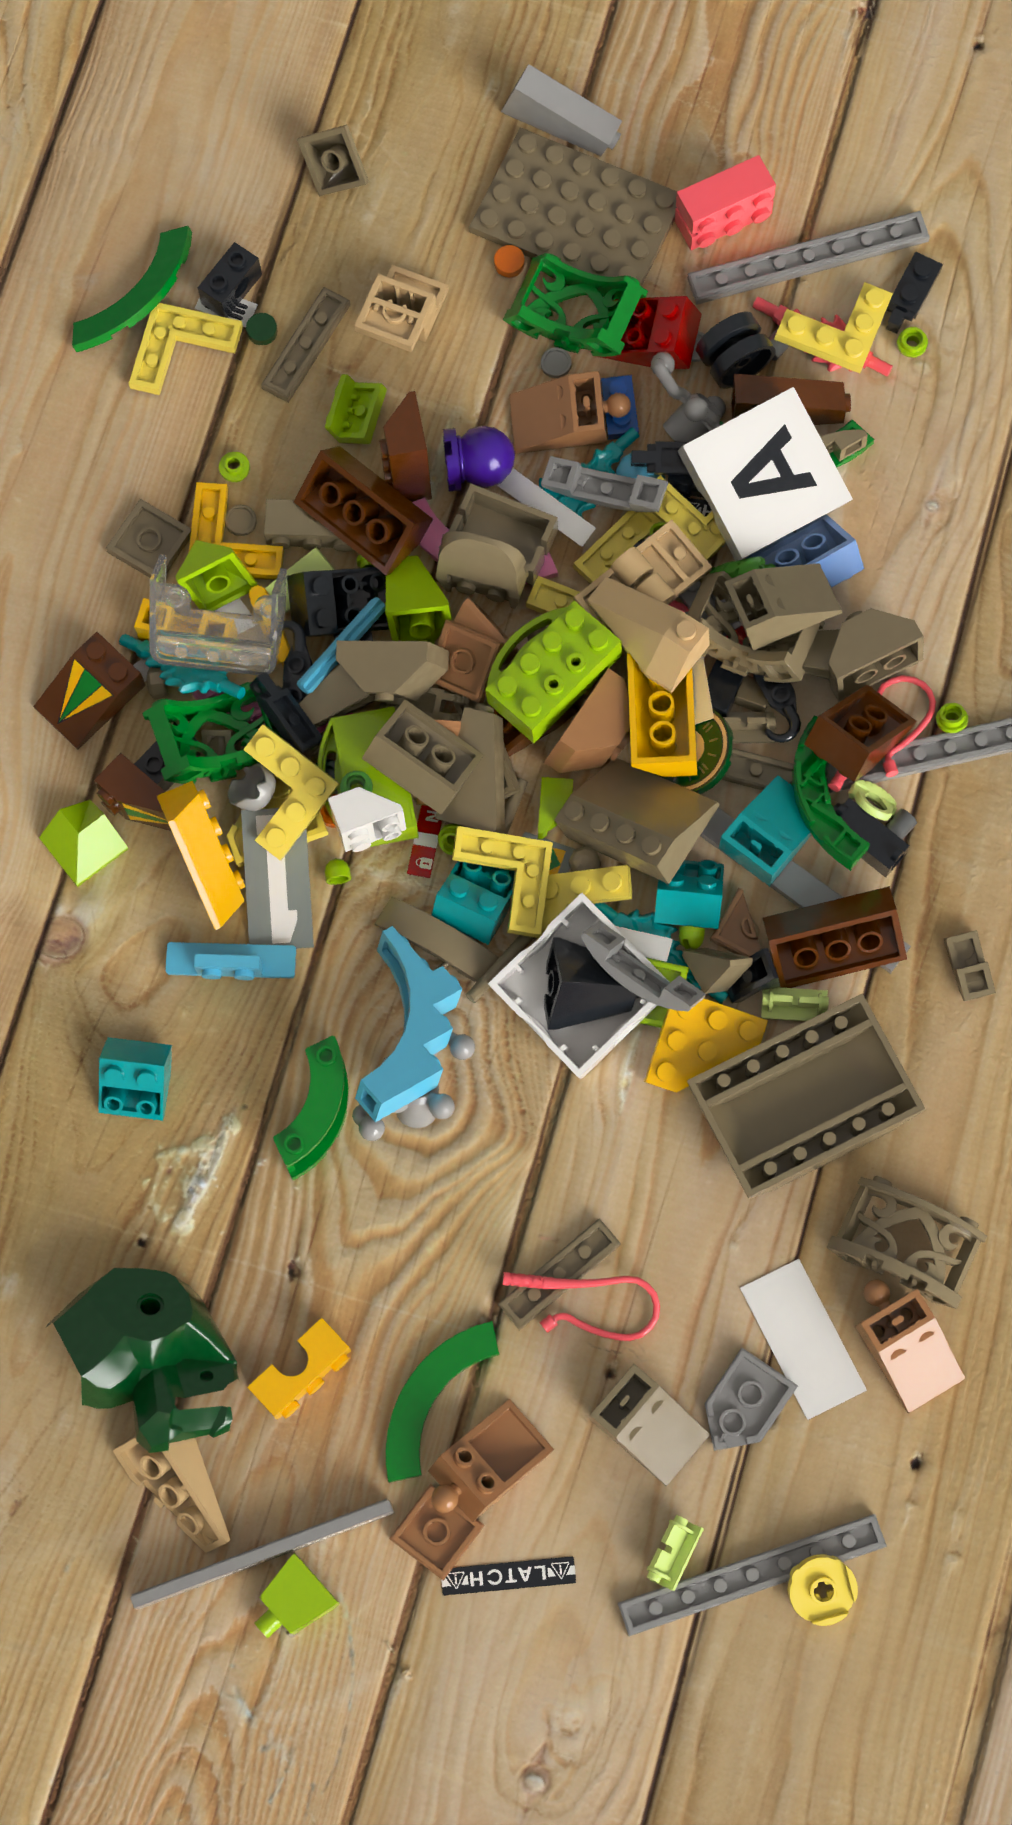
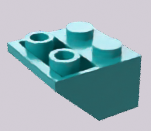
(691, 896)
(134, 1078)

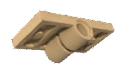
(658, 567)

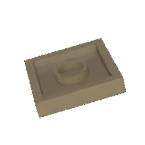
(147, 535)

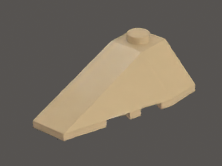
(654, 633)
(181, 1485)

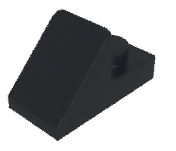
(757, 977)

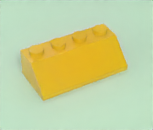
(661, 725)
(202, 851)

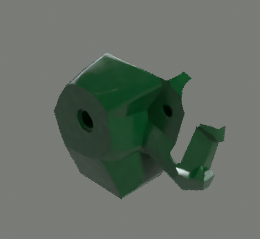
(146, 1343)

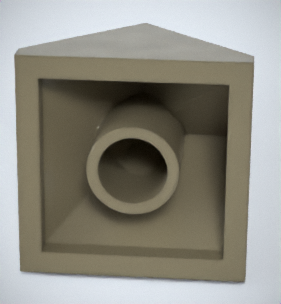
(333, 160)

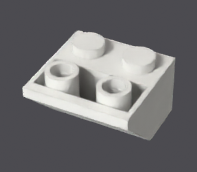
(365, 818)

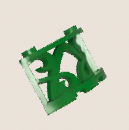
(607, 324)
(181, 762)
(323, 1114)

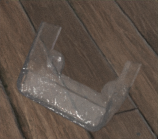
(210, 637)

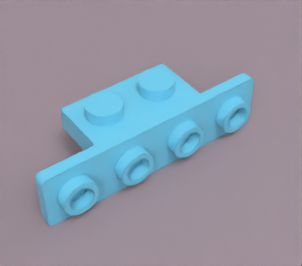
(230, 960)

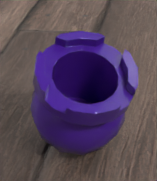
(478, 457)

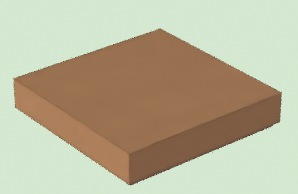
(469, 660)
(435, 1536)

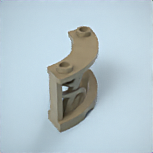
(774, 664)
(863, 1251)

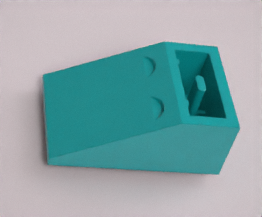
(767, 832)
(475, 899)

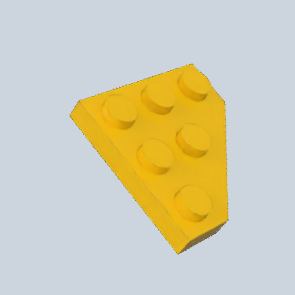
(699, 1041)

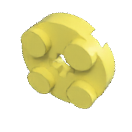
(839, 1598)

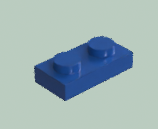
(618, 426)

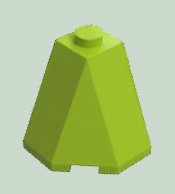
(415, 603)

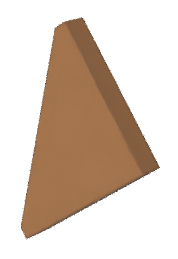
(737, 928)

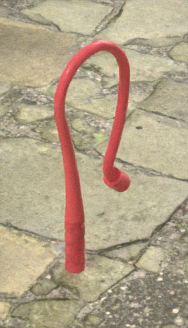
(889, 765)
(550, 1322)

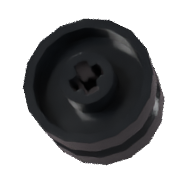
(735, 348)

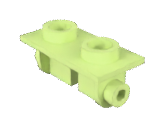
(793, 1003)
(671, 1562)

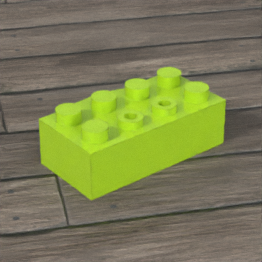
(550, 668)
(349, 739)

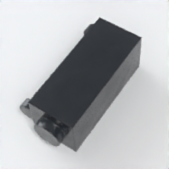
(885, 846)

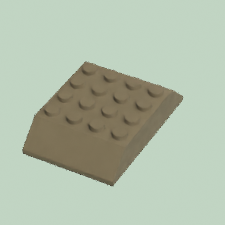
(806, 1097)

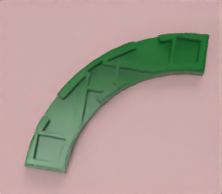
(142, 298)
(816, 807)
(423, 1389)

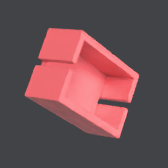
(725, 203)

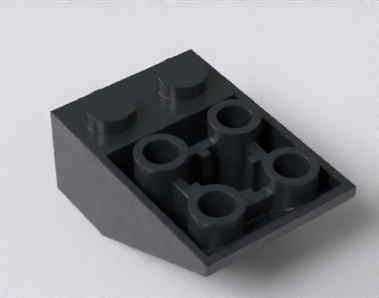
(331, 599)

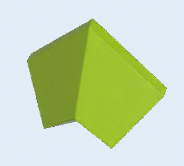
(214, 575)
(82, 840)

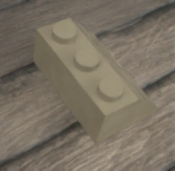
(422, 756)

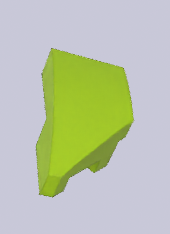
(552, 799)

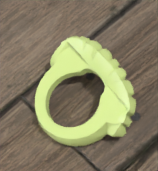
(864, 790)

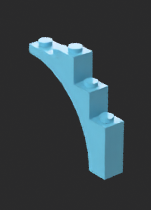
(425, 998)

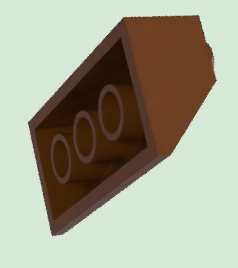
(405, 451)
(362, 509)
(835, 938)

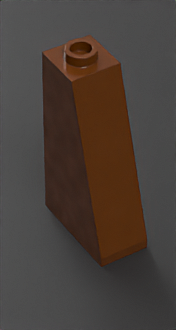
(822, 399)

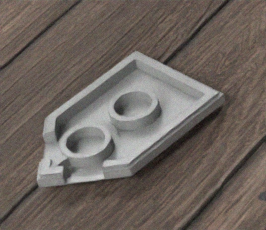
(746, 1402)

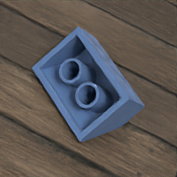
(817, 543)

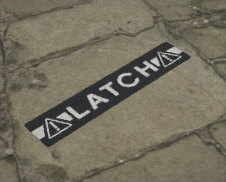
(509, 1576)

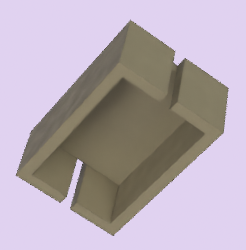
(509, 522)

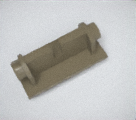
(751, 726)

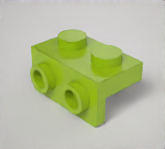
(355, 410)

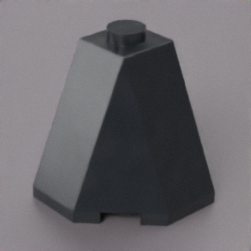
(580, 988)

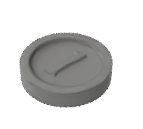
(556, 362)

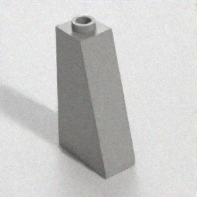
(561, 112)

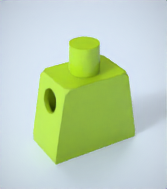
(294, 1599)

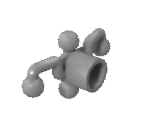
(696, 414)
(423, 1109)

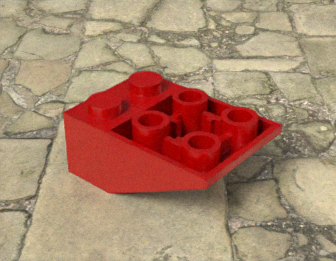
(658, 327)

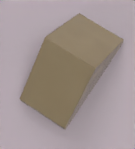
(716, 969)

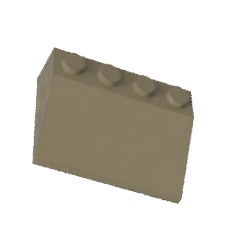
(636, 818)

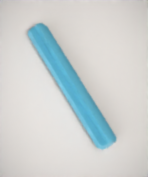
(352, 632)

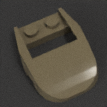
(481, 566)

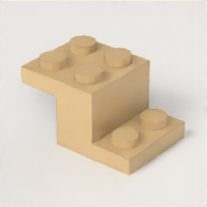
(401, 308)

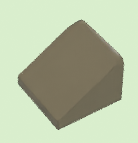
(750, 695)

